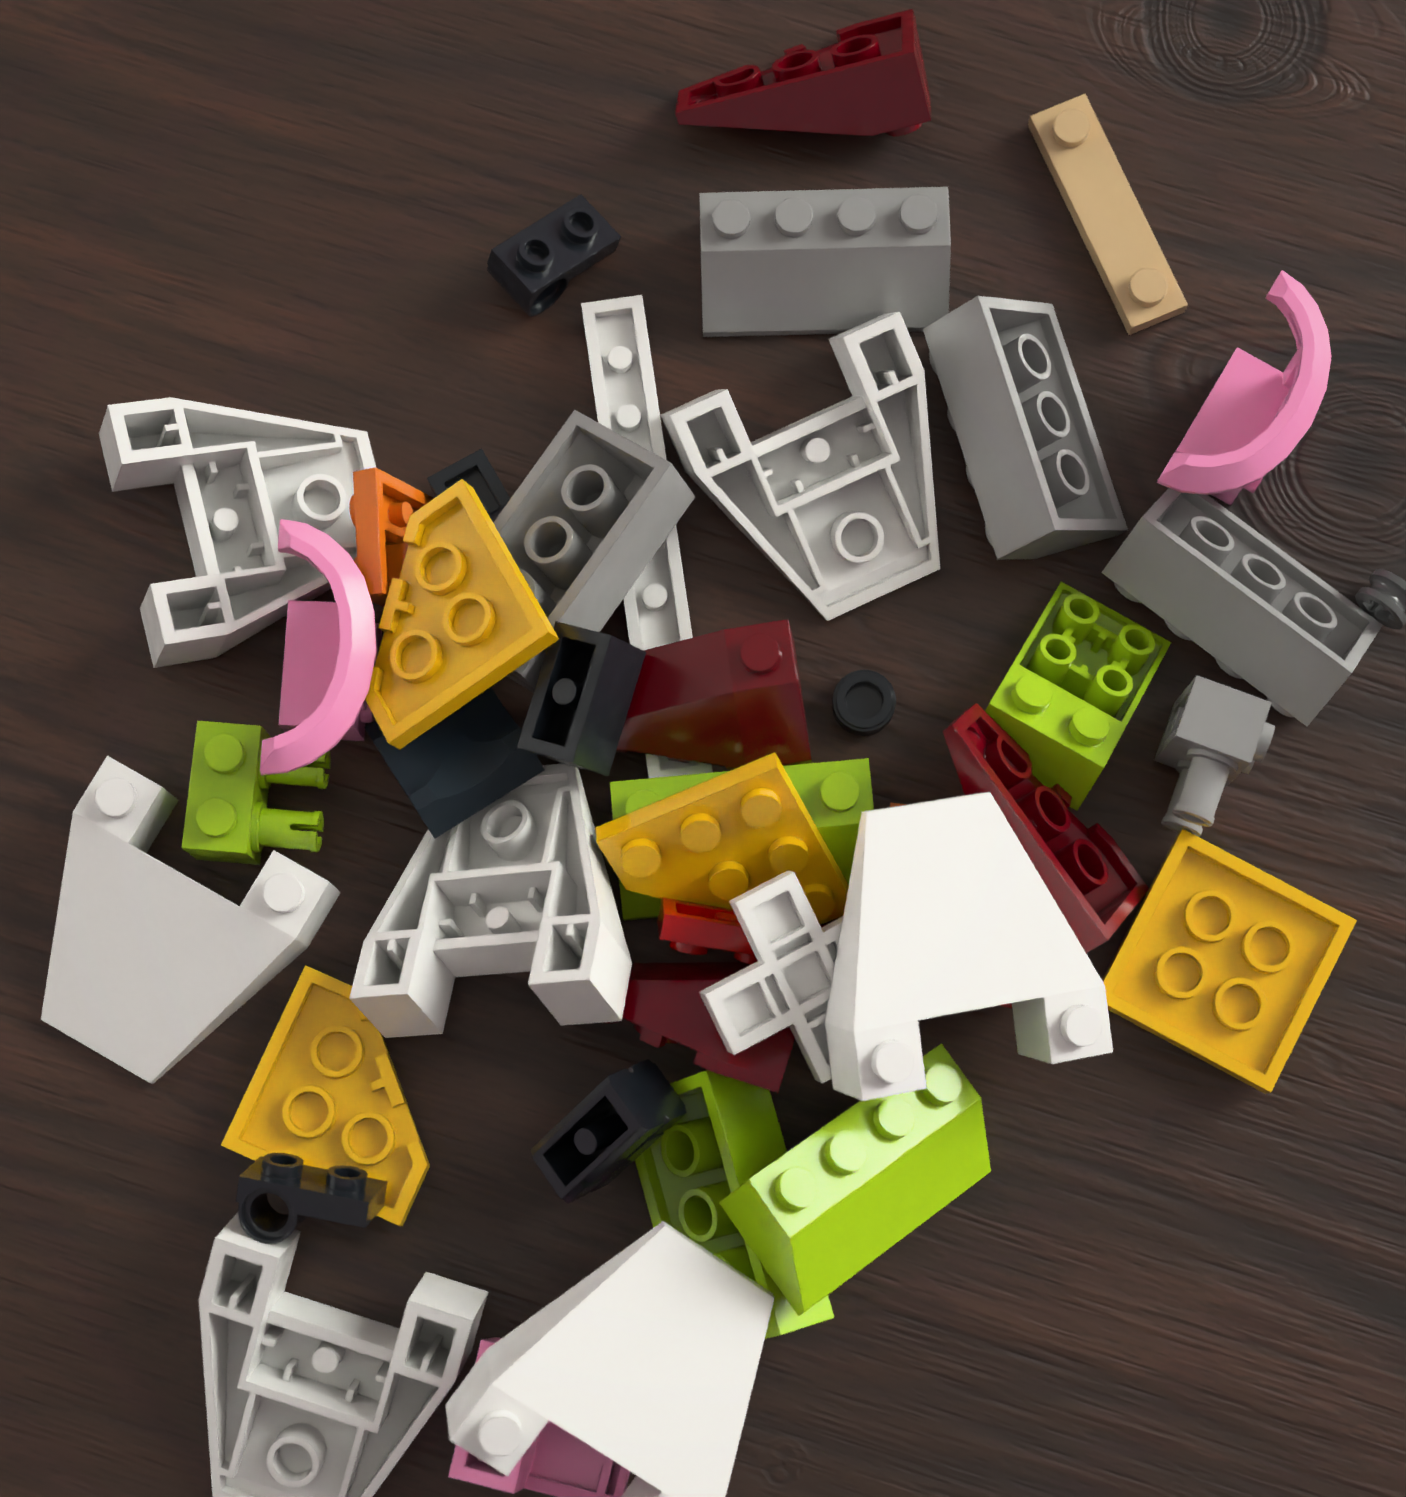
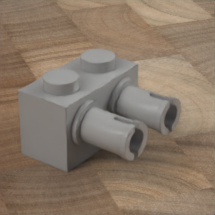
(1210, 742)

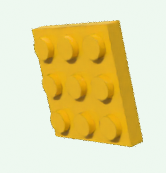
(1225, 961)

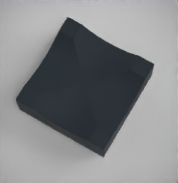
(460, 762)

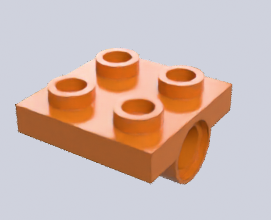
(381, 515)

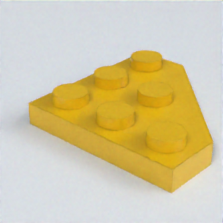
(451, 618)
(725, 841)
(332, 1096)

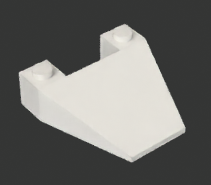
(233, 486)
(839, 494)
(499, 897)
(945, 924)
(149, 955)
(633, 1360)
(312, 1392)

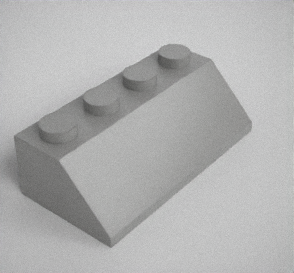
(823, 259)
(1023, 427)
(588, 524)
(1243, 602)

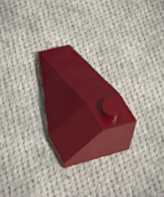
(855, 87)
(721, 699)
(1077, 863)
(668, 1009)

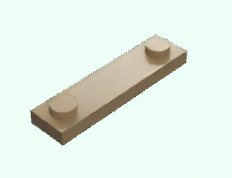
(1107, 214)

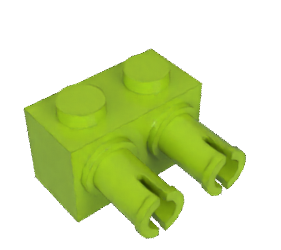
(229, 798)

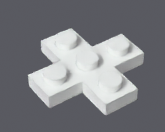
(789, 979)

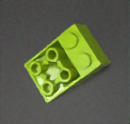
(1075, 689)

